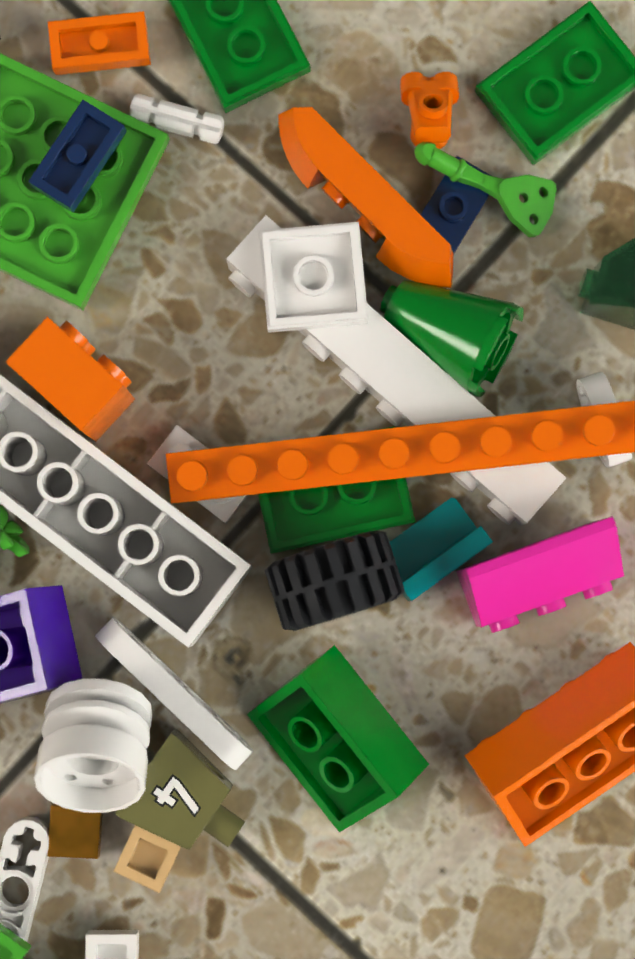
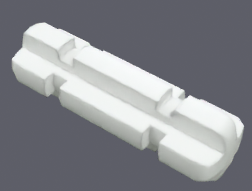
(177, 118)

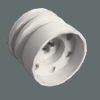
(94, 746)

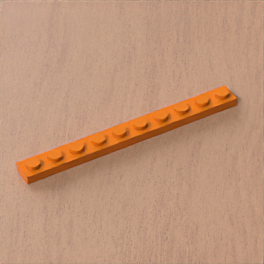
(402, 452)

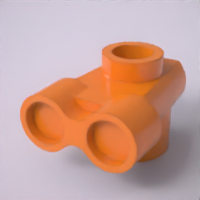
(430, 105)

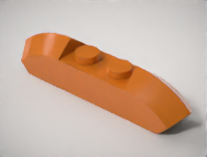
(322, 155)

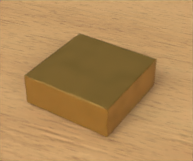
(74, 833)

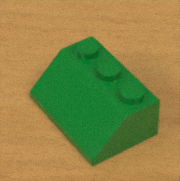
(338, 740)

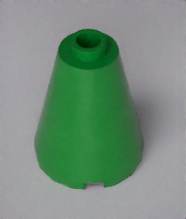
(455, 329)

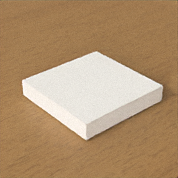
(313, 277)

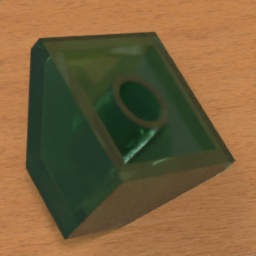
(611, 287)

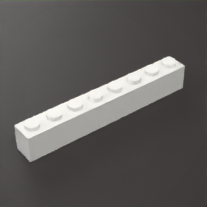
(408, 388)

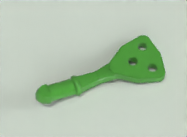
(504, 190)

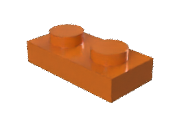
(99, 43)

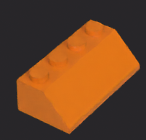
(563, 748)

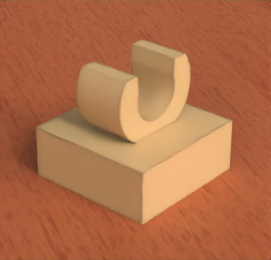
(147, 859)

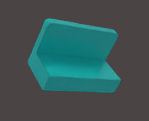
(436, 547)

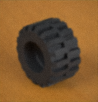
(334, 580)

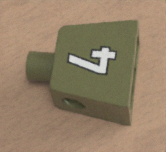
(183, 797)

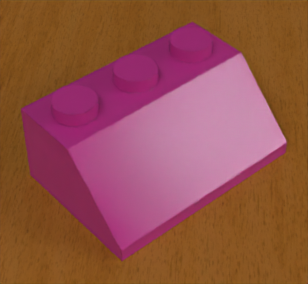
(543, 574)

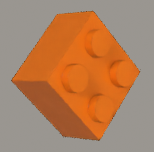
(64, 372)

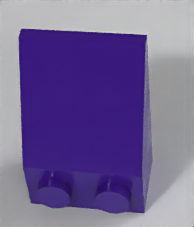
(35, 643)

